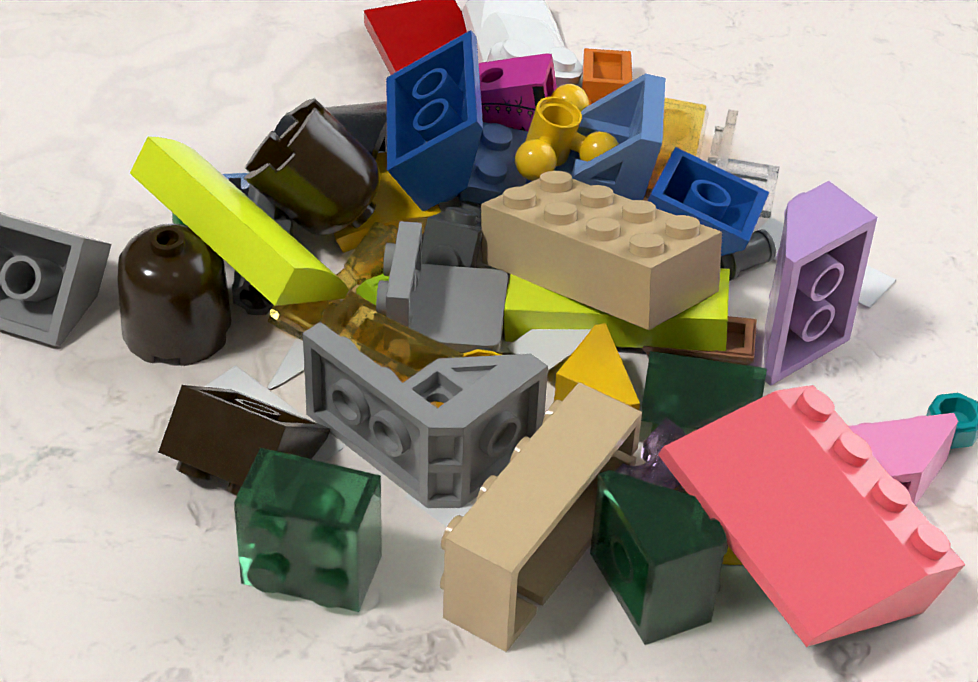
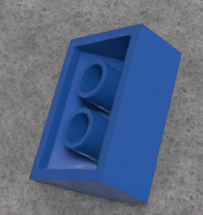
(435, 122)

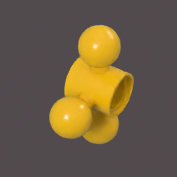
(555, 134)

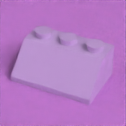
(816, 278)

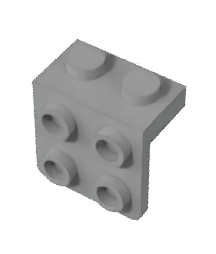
(442, 302)

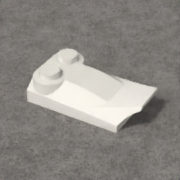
(518, 30)

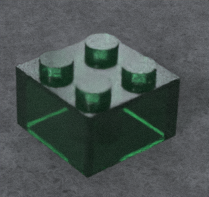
(309, 529)

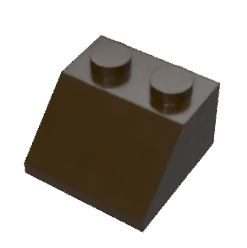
(223, 431)

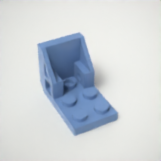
(629, 114)

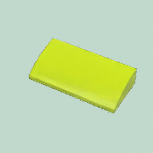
(233, 225)
(697, 328)

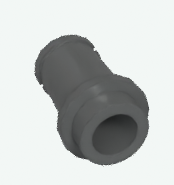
(758, 250)

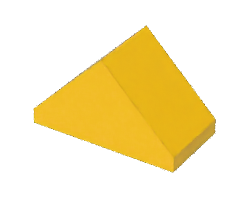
(596, 366)

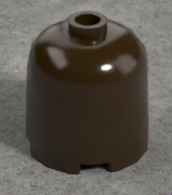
(316, 172)
(172, 295)

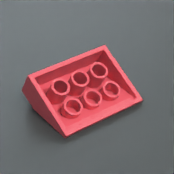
(814, 515)

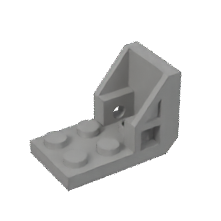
(426, 450)

